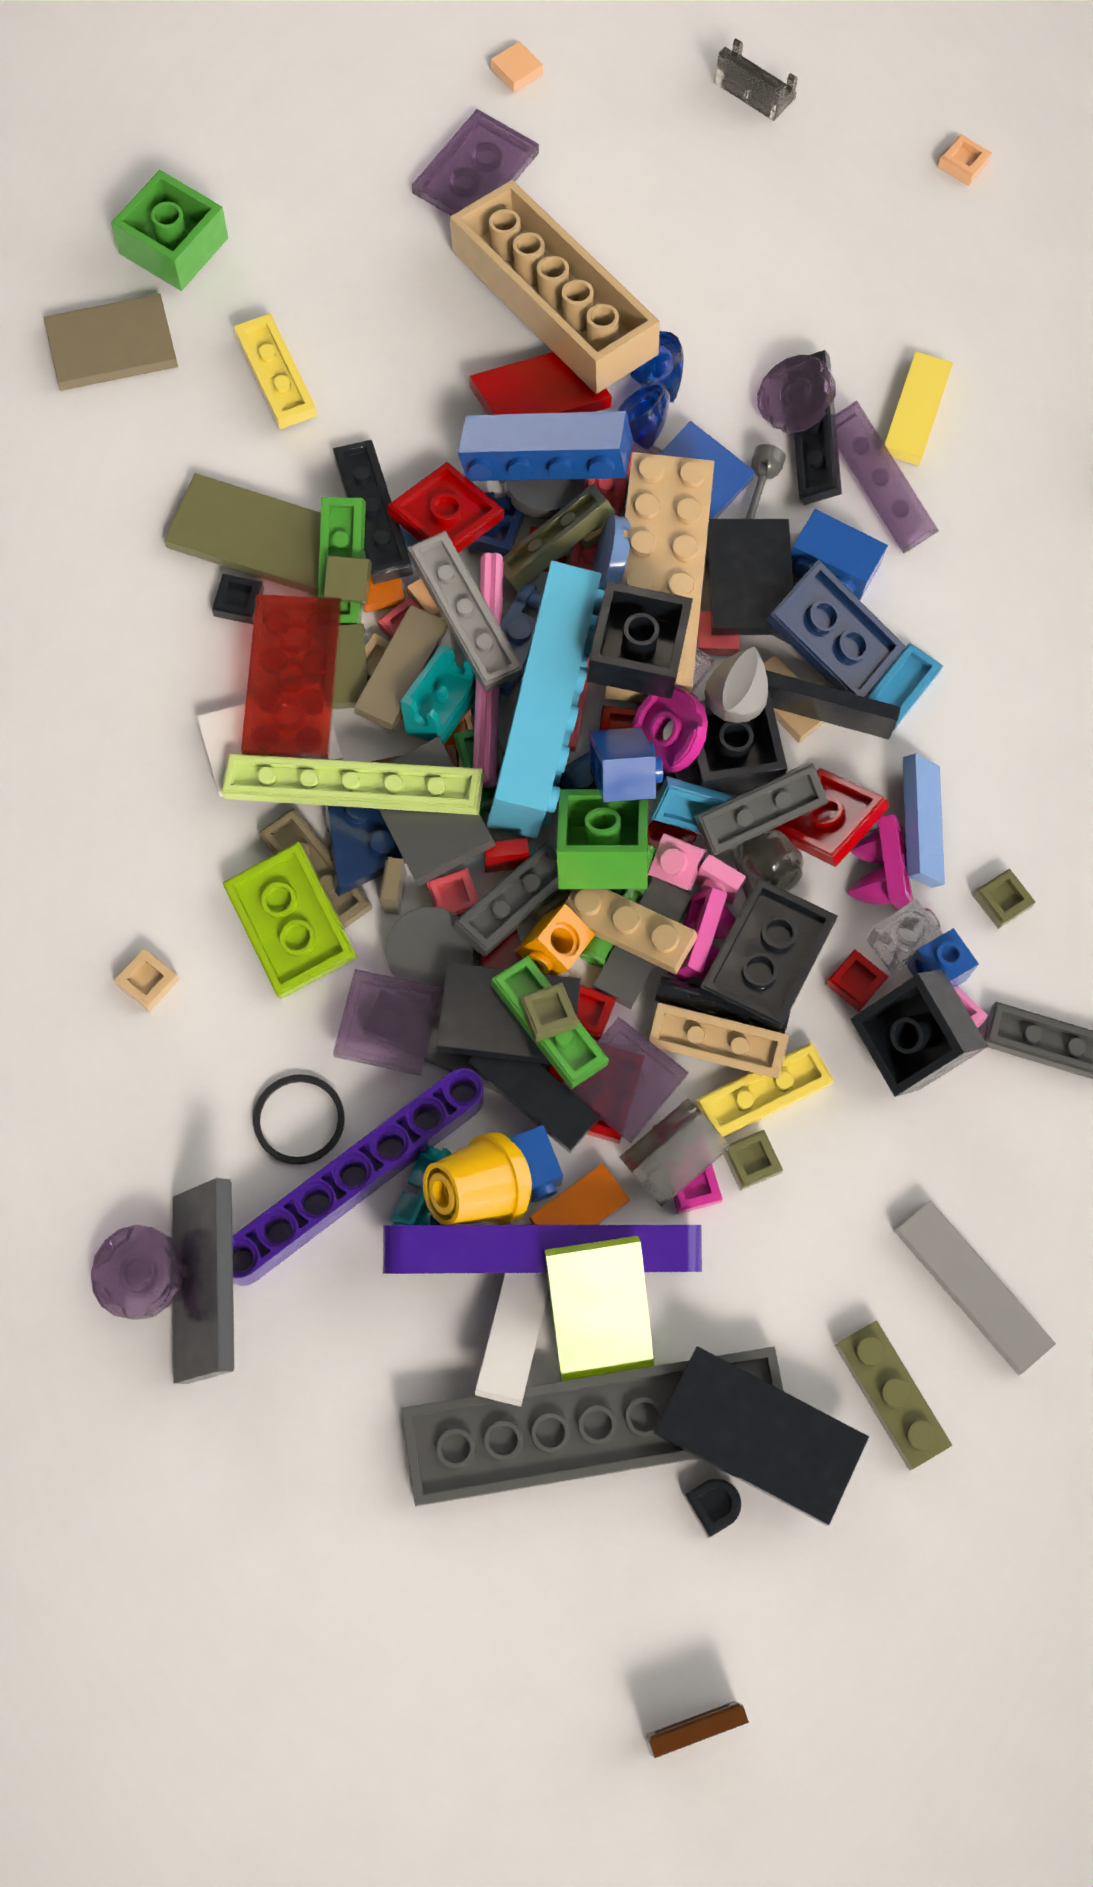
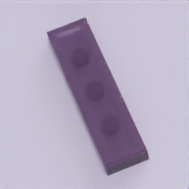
(882, 479)

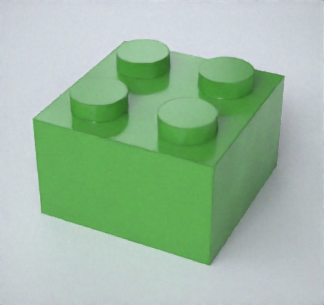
(170, 230)
(601, 842)

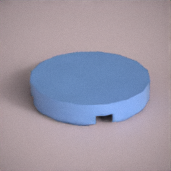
(612, 551)

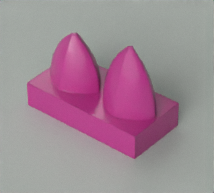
(888, 883)
(710, 921)

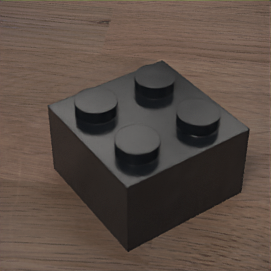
(639, 640)
(739, 753)
(918, 1032)

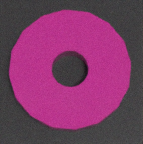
(688, 727)

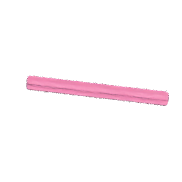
(487, 703)

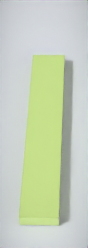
(353, 784)

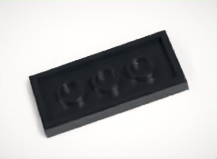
(205, 1299)
(761, 1435)

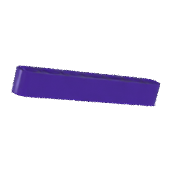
(363, 1155)
(522, 1247)

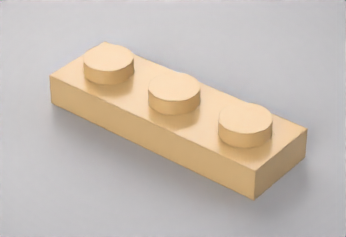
(633, 927)
(719, 1040)

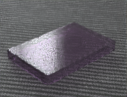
(474, 163)

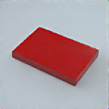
(534, 387)

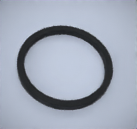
(295, 1079)

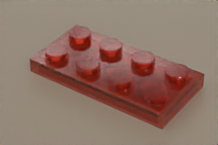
(292, 677)

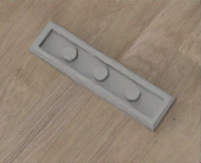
(465, 611)
(975, 1288)

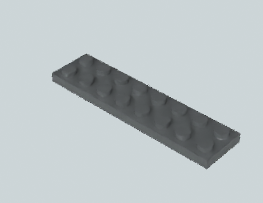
(557, 1433)

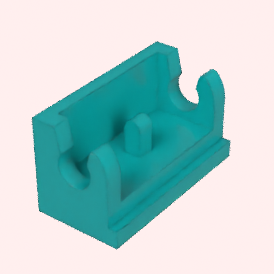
(438, 697)

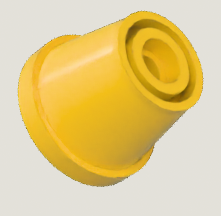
(479, 1183)

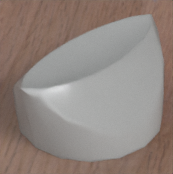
(738, 687)

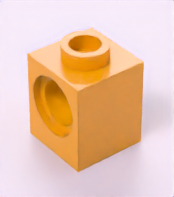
(566, 933)

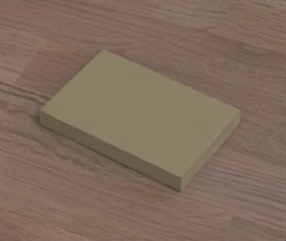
(110, 342)

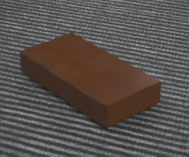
(696, 1728)

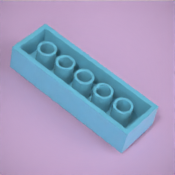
(547, 701)

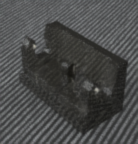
(753, 83)
(675, 1152)

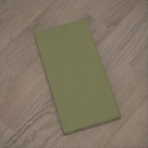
(248, 533)

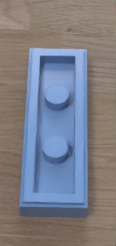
(923, 821)

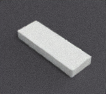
(513, 1337)

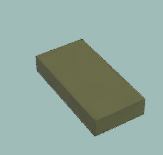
(351, 666)

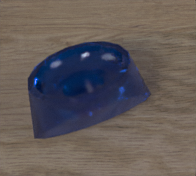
(665, 367)
(647, 413)

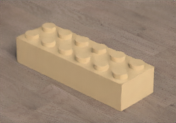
(555, 286)
(668, 541)

